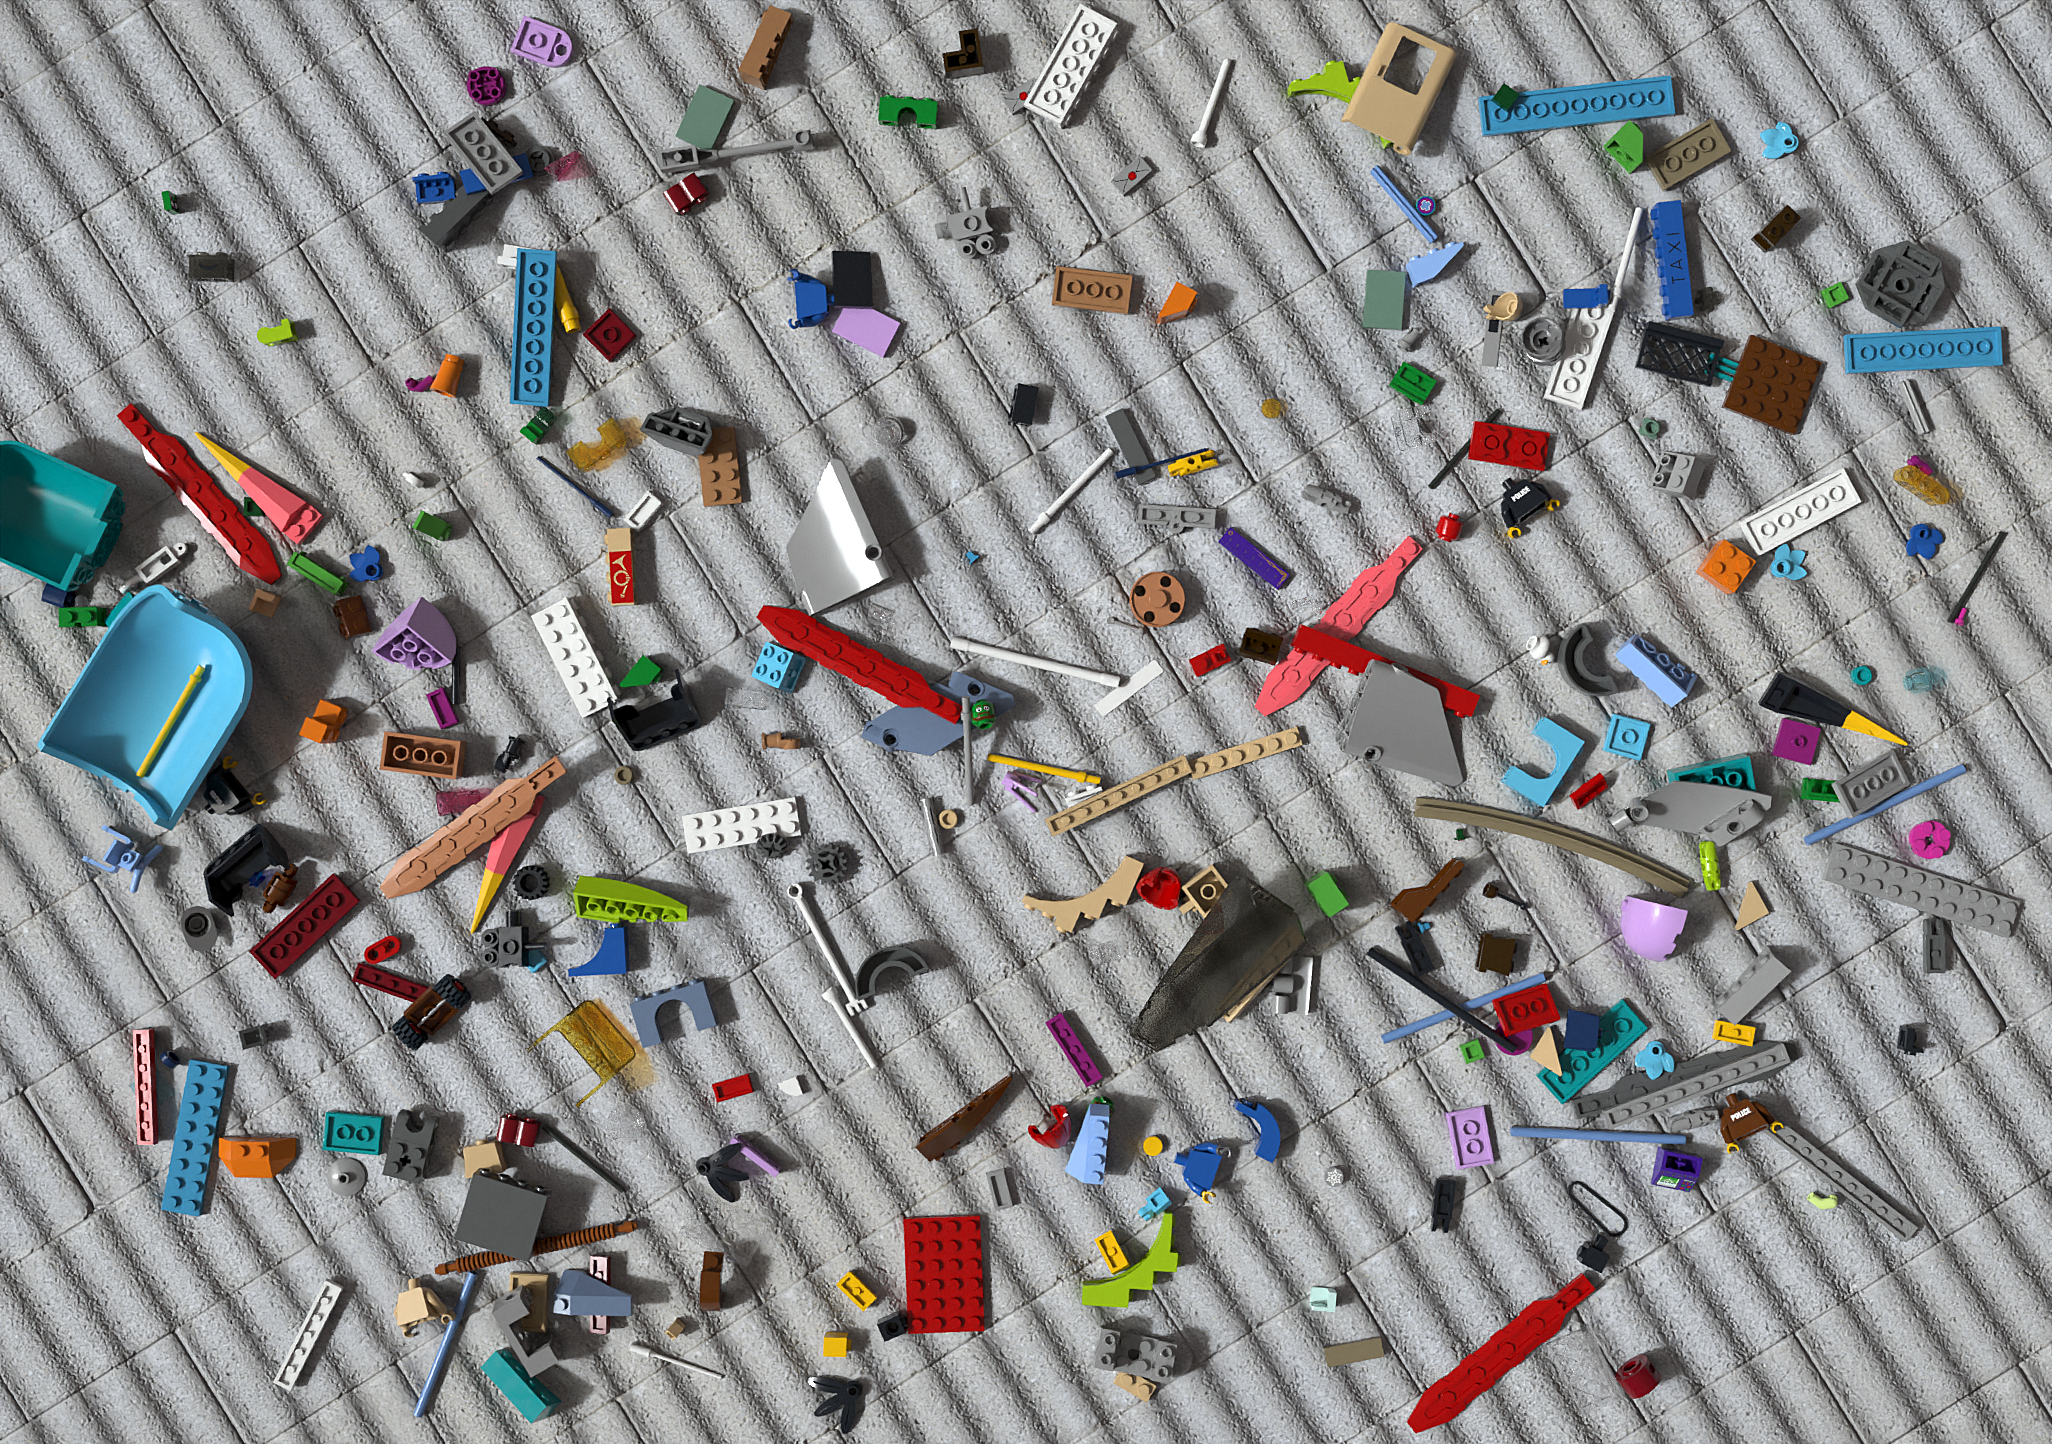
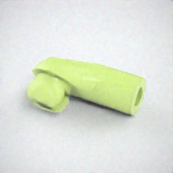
(1825, 1203)

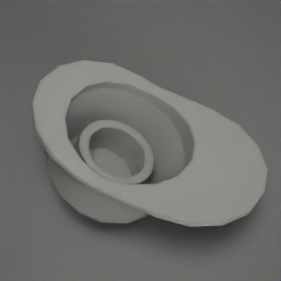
(198, 928)

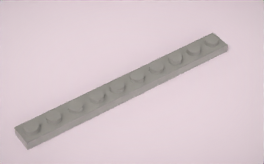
(1696, 1086)
(1842, 1181)

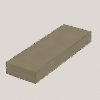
(1353, 1351)

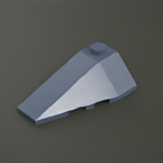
(589, 1296)

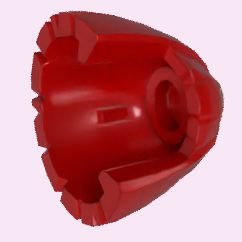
(1161, 888)
(1058, 1133)

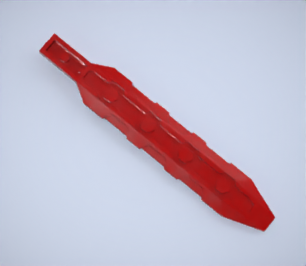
(203, 498)
(856, 661)
(1497, 1356)

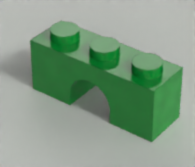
(892, 108)

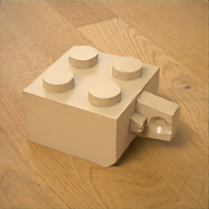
(1202, 891)

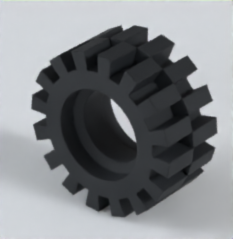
(519, 882)

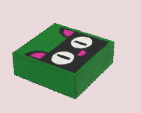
(170, 202)

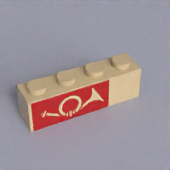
(621, 567)

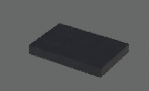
(852, 279)

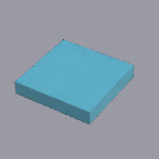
(1626, 737)

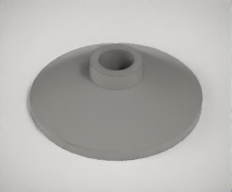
(354, 1173)

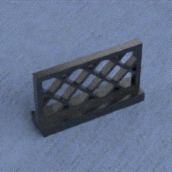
(1683, 337)

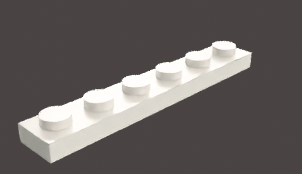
(308, 1334)

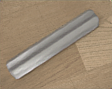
(1914, 406)

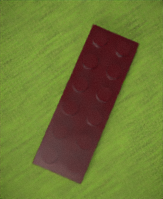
(305, 926)

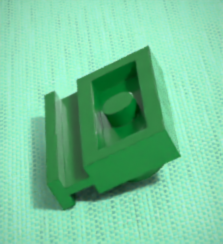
(1412, 383)

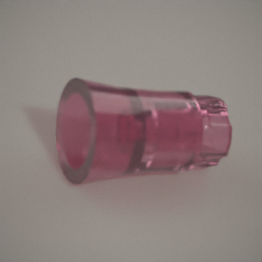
(455, 801)

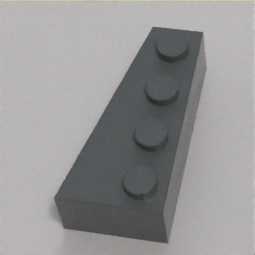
(455, 217)

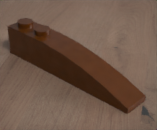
(959, 1124)

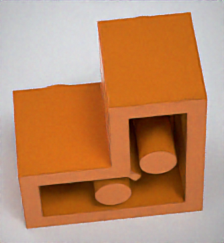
(325, 722)

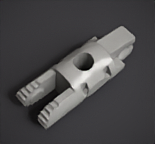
(1326, 498)
(1693, 1119)

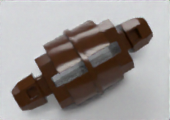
(280, 888)

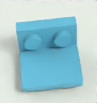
(778, 667)

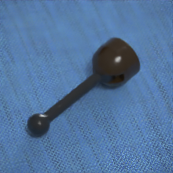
(1492, 891)

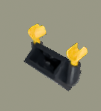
(1523, 502)
(226, 793)

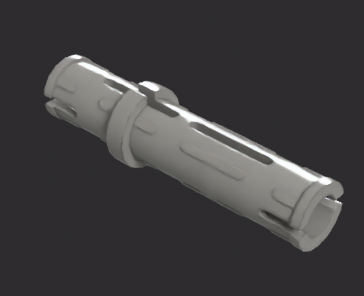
(932, 826)

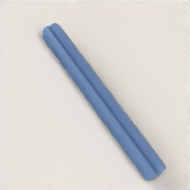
(1404, 204)

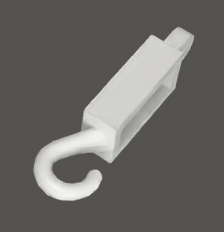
(153, 569)

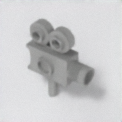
(966, 226)

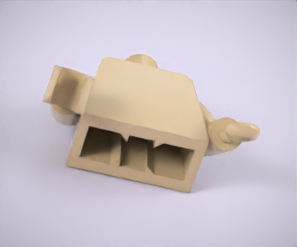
(419, 1306)

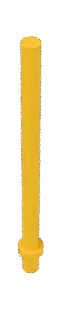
(194, 679)

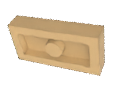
(1136, 1385)

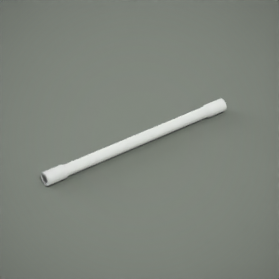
(1103, 678)

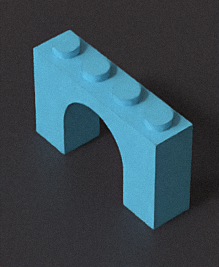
(1566, 749)

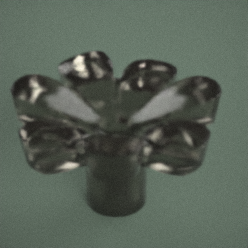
(1707, 299)

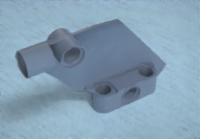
(925, 732)

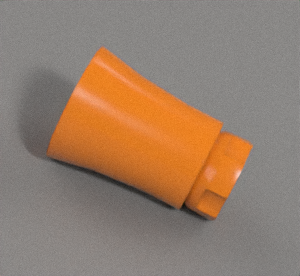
(448, 376)

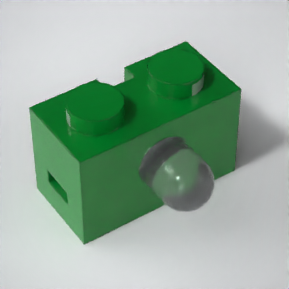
(82, 615)

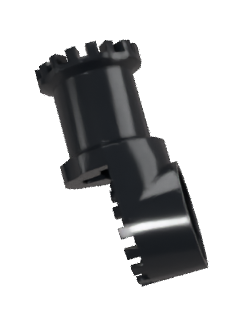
(512, 751)

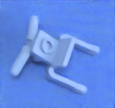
(123, 856)

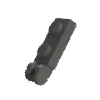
(1933, 947)

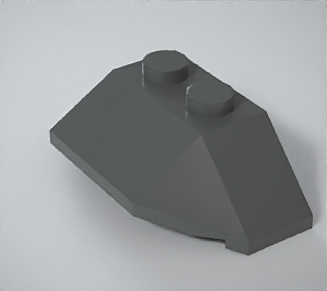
(679, 430)

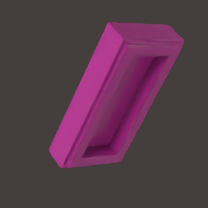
(442, 708)

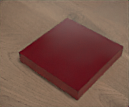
(609, 335)

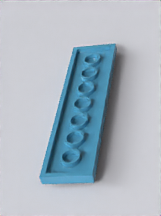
(533, 327)
(1923, 350)
(195, 1137)

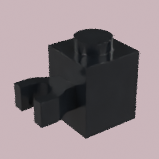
(1593, 1255)

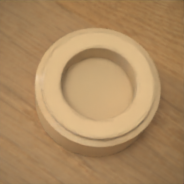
(948, 819)

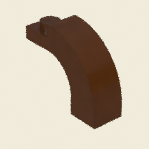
(711, 1282)

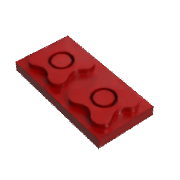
(1508, 446)

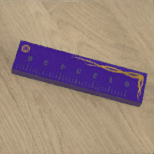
(1253, 558)

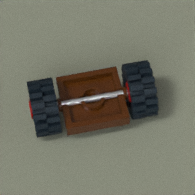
(431, 1011)

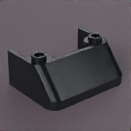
(660, 721)
(238, 863)

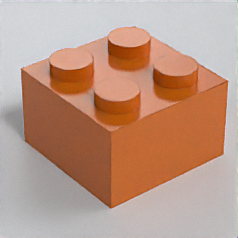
(1725, 566)

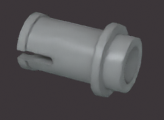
(1405, 343)

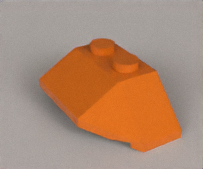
(256, 1155)

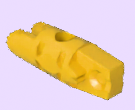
(1192, 464)

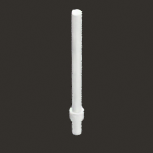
(1616, 291)
(1044, 518)

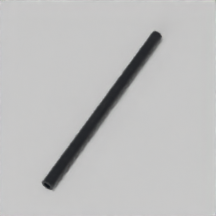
(1442, 1000)

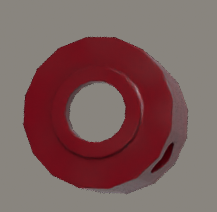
(1638, 1376)

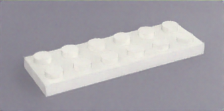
(1583, 346)
(1799, 512)
(740, 825)

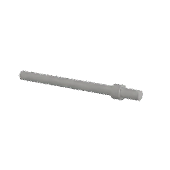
(966, 716)

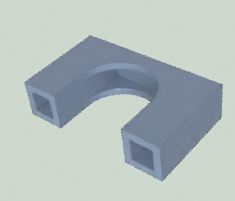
(646, 1010)

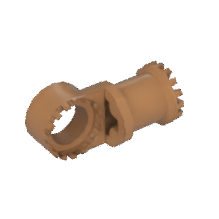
(777, 740)

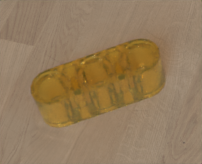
(1930, 485)

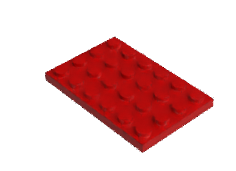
(944, 1274)

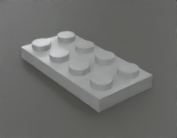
(483, 153)
(1870, 784)

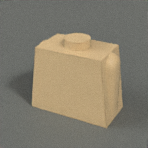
(484, 1155)

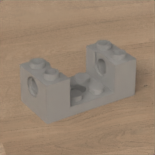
(536, 1355)
(1154, 1358)

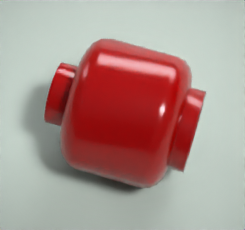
(1449, 527)

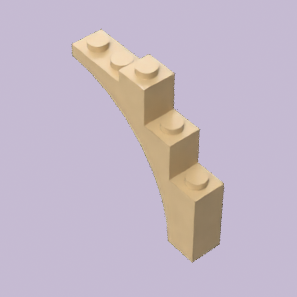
(1067, 911)

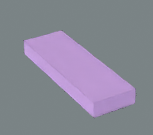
(756, 1156)

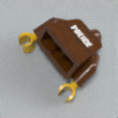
(1744, 1120)

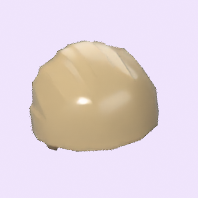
(1506, 308)

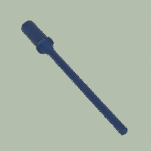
(1133, 470)
(596, 503)

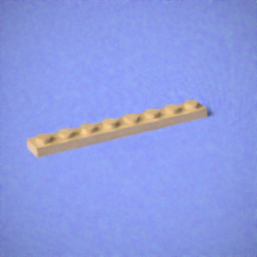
(1118, 795)

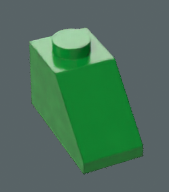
(643, 673)

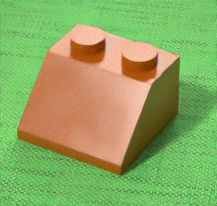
(1178, 304)

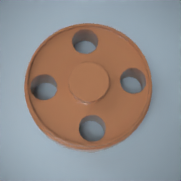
(1157, 599)

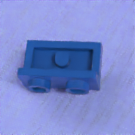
(434, 187)

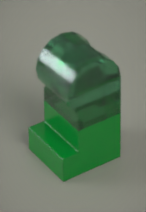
(539, 425)

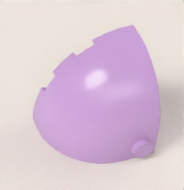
(418, 638)
(1651, 927)

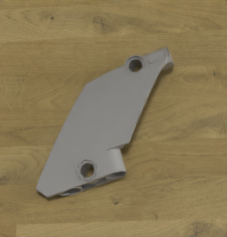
(1696, 809)

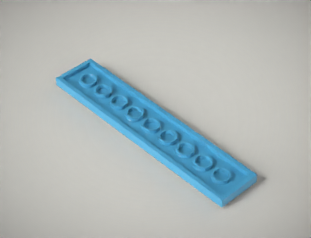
(1579, 106)

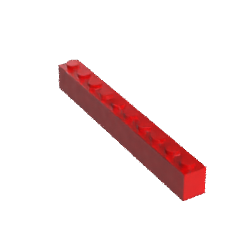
(1356, 660)

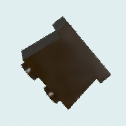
(1776, 228)
(1496, 954)

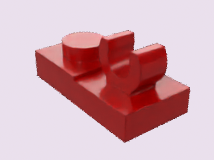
(1209, 660)

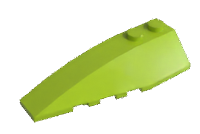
(618, 901)

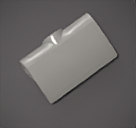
(1292, 986)

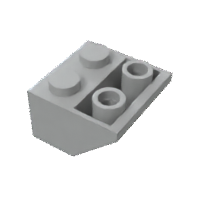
(1677, 475)

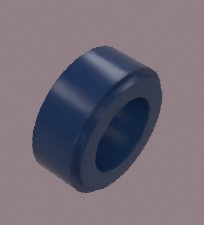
(170, 1059)

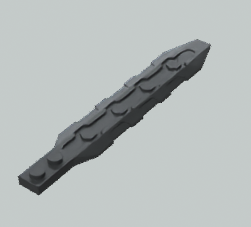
(1640, 1083)

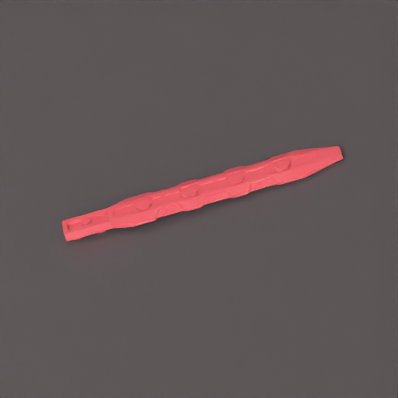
(1342, 621)

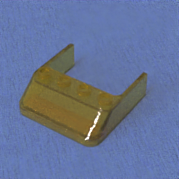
(595, 1041)

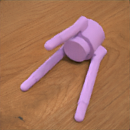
(1012, 781)

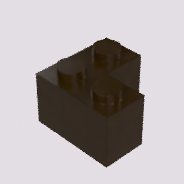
(968, 59)

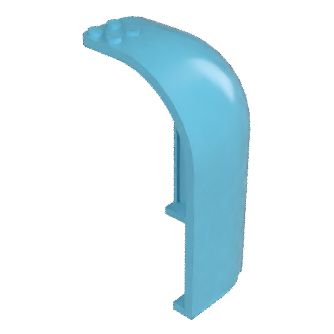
(133, 688)

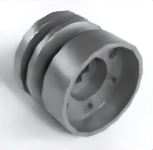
(1542, 331)

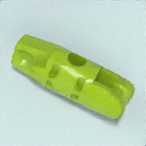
(1710, 865)

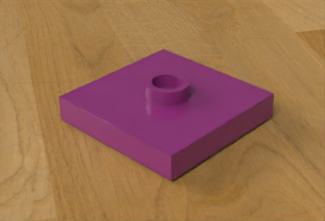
(1796, 741)

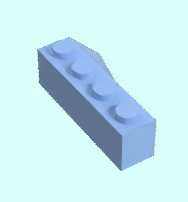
(1656, 670)
(1089, 1152)

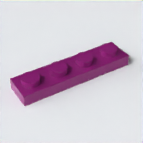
(1073, 1049)

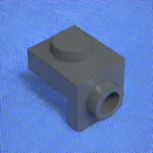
(253, 1036)

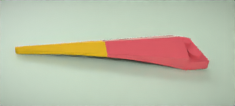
(285, 509)
(501, 855)

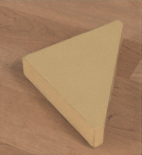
(1751, 907)
(1546, 1053)

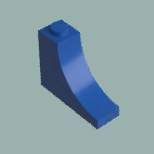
(611, 957)

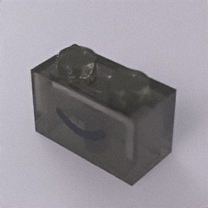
(211, 267)

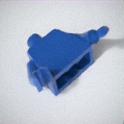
(811, 300)

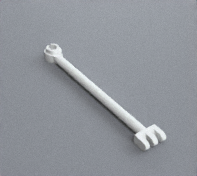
(827, 951)

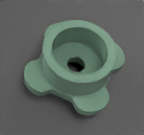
(1655, 426)

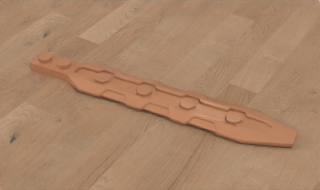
(470, 830)

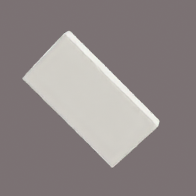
(643, 511)

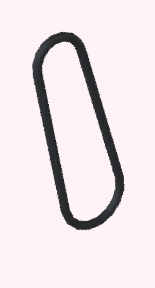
(1603, 1201)

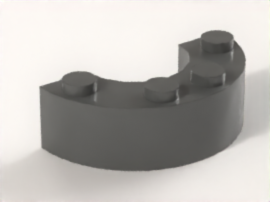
(1572, 667)
(884, 958)

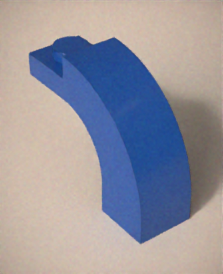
(1270, 1135)

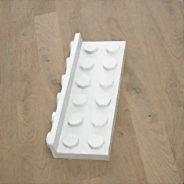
(1072, 66)
(576, 656)

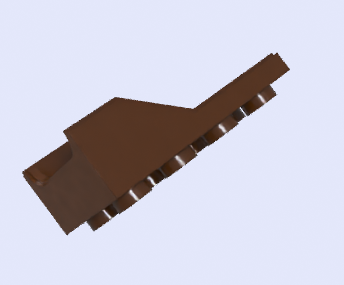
(1413, 901)

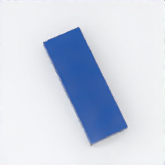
(473, 184)

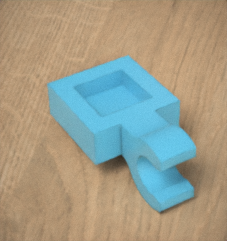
(1157, 1203)

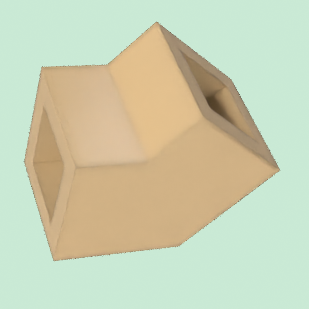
(675, 1329)

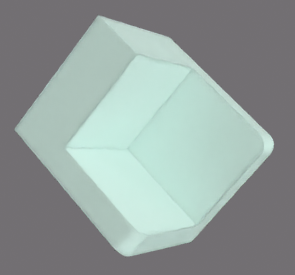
(1323, 1299)

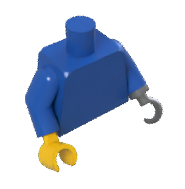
(1201, 1167)

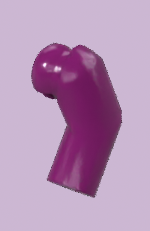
(419, 386)
(1921, 463)

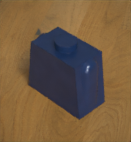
(1582, 1031)

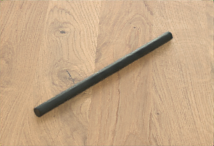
(1457, 456)
(1976, 577)
(589, 1163)

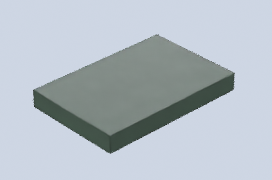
(705, 118)
(1384, 300)

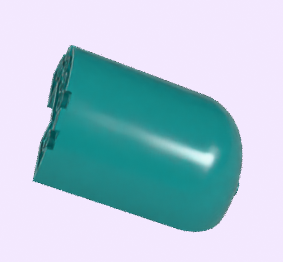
(55, 517)

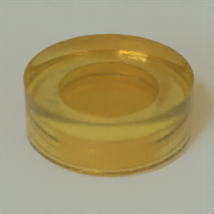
(1270, 408)

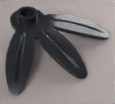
(710, 1168)
(842, 1397)

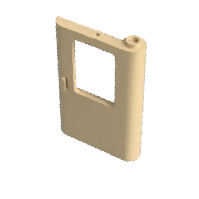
(1389, 109)

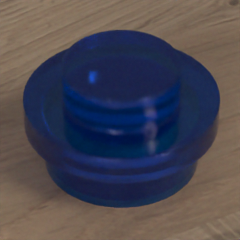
(256, 879)

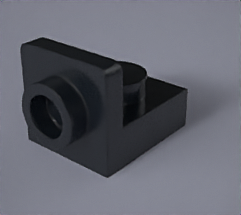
(1906, 1041)

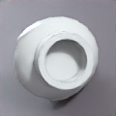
(1539, 649)

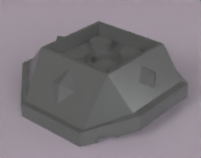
(1919, 279)

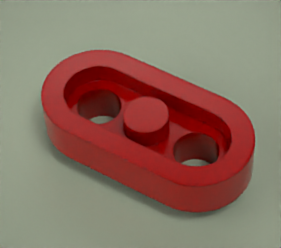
(383, 948)

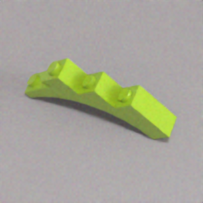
(1331, 83)
(1160, 1257)

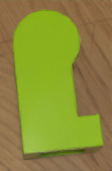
(279, 334)

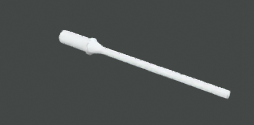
(650, 1353)

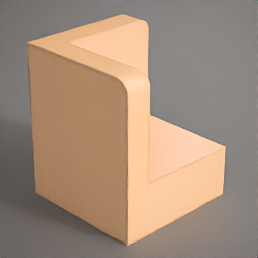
(265, 602)

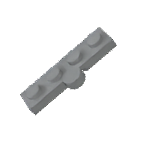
(1176, 517)

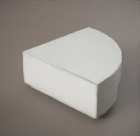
(791, 1086)

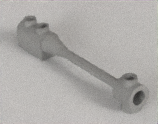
(691, 157)

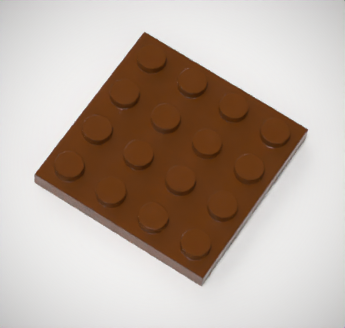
(1771, 385)

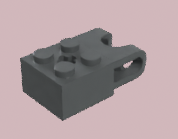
(410, 1142)

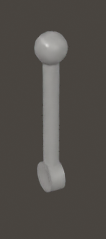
(1110, 620)

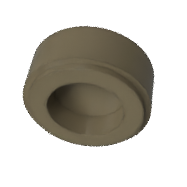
(624, 775)

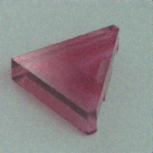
(561, 166)

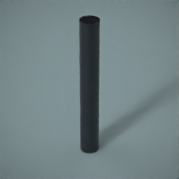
(456, 677)

